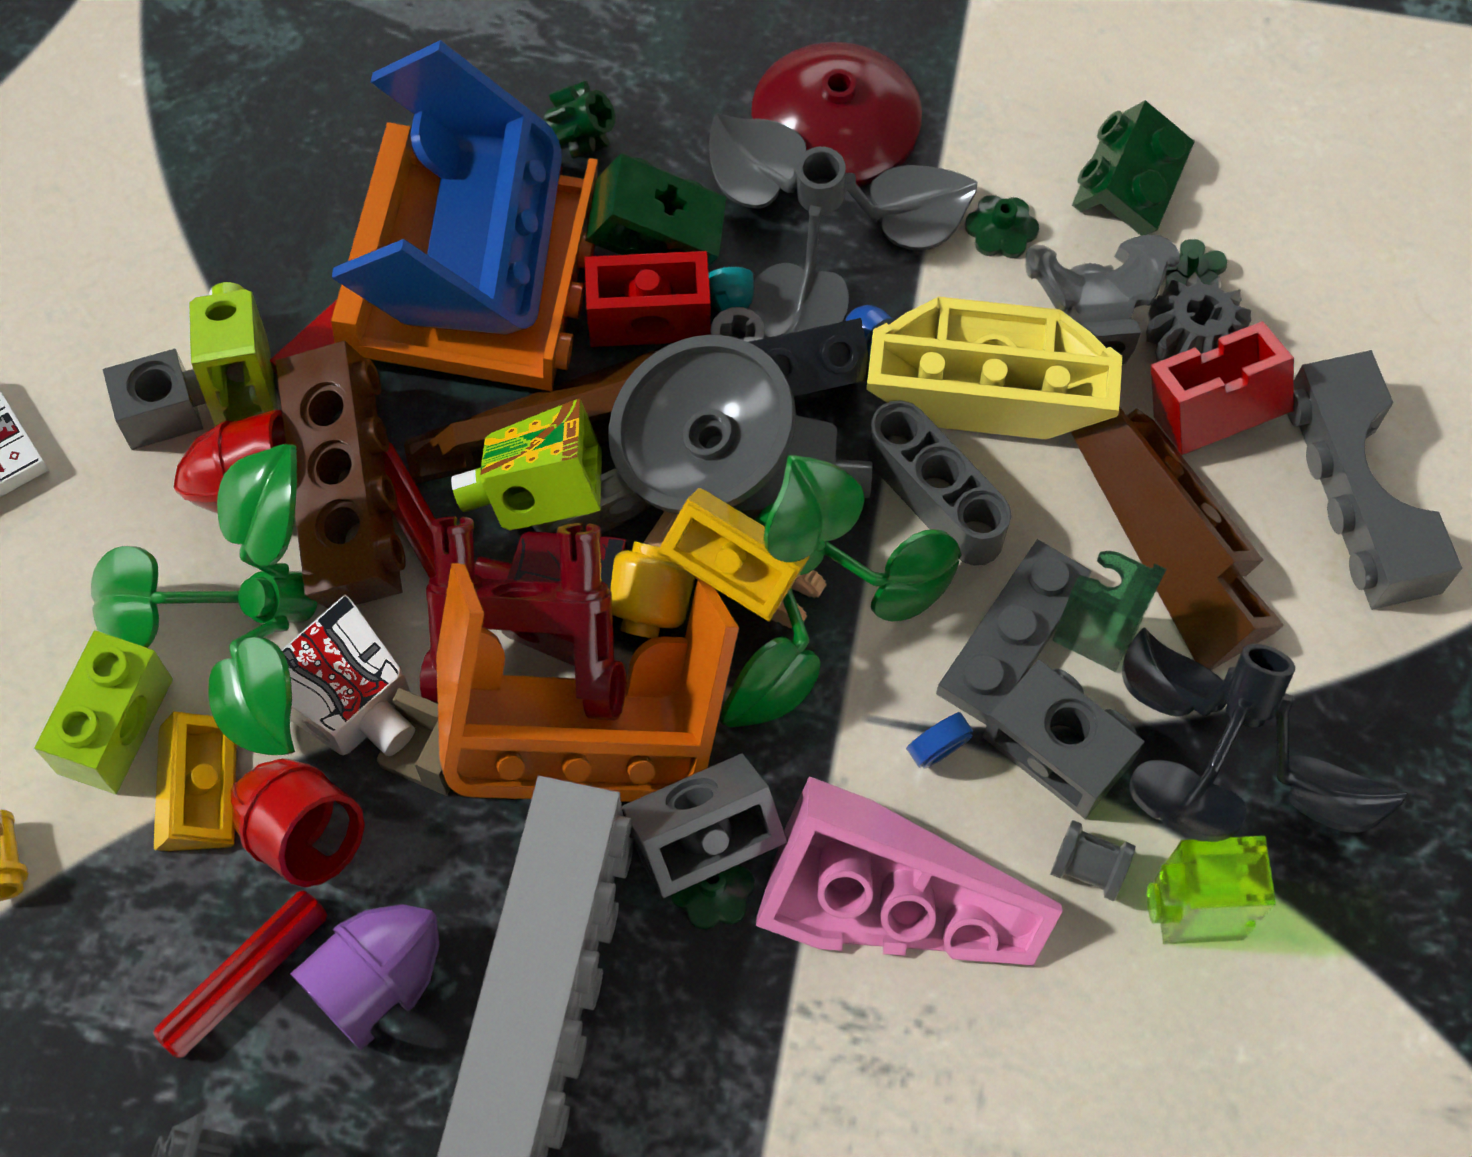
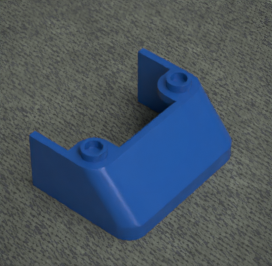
(491, 204)

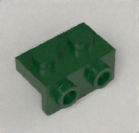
(1135, 167)

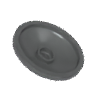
(686, 398)

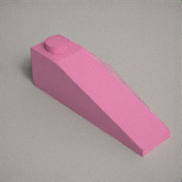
(885, 882)

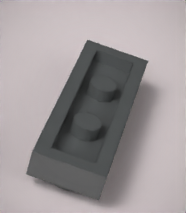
(1011, 632)

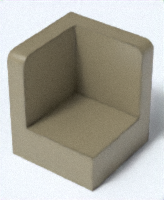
(420, 757)

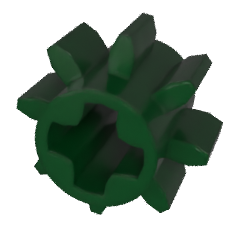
(580, 118)

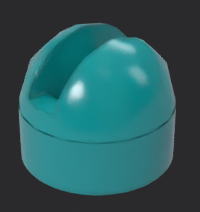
(731, 288)

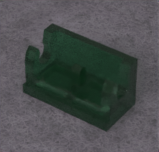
(1104, 619)

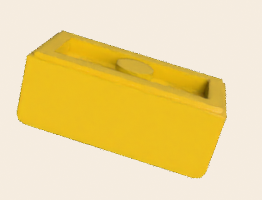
(729, 554)
(194, 784)

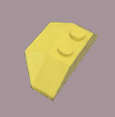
(996, 368)

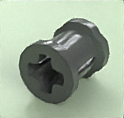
(1093, 860)

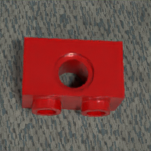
(647, 298)

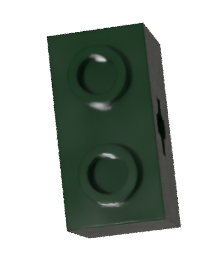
(653, 211)

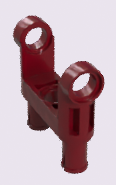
(574, 607)

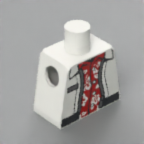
(346, 683)

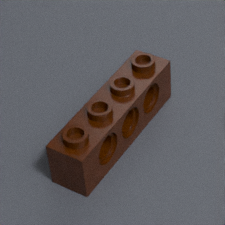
(311, 393)

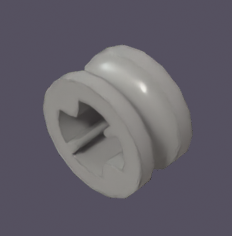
(738, 319)

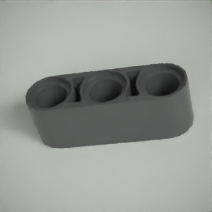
(935, 456)

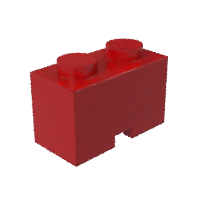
(1224, 389)

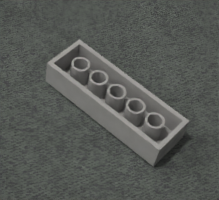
(541, 975)

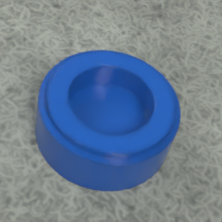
(940, 740)

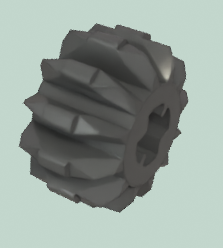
(1194, 317)

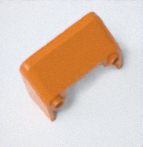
(513, 728)

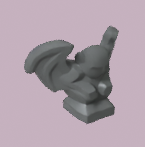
(1106, 297)

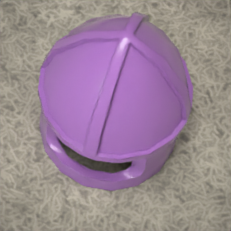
(371, 966)

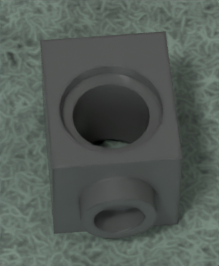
(138, 382)

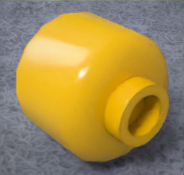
(649, 591)

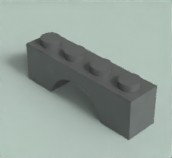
(1392, 546)

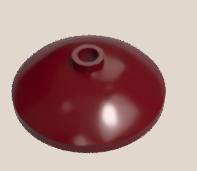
(867, 124)

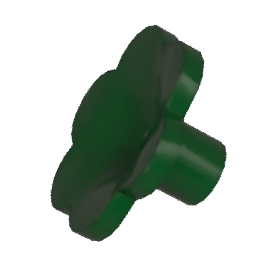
(1001, 226)
(719, 901)

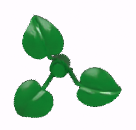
(812, 508)
(252, 688)

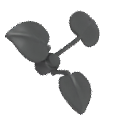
(762, 156)

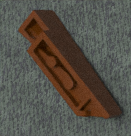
(461, 444)
(1183, 529)

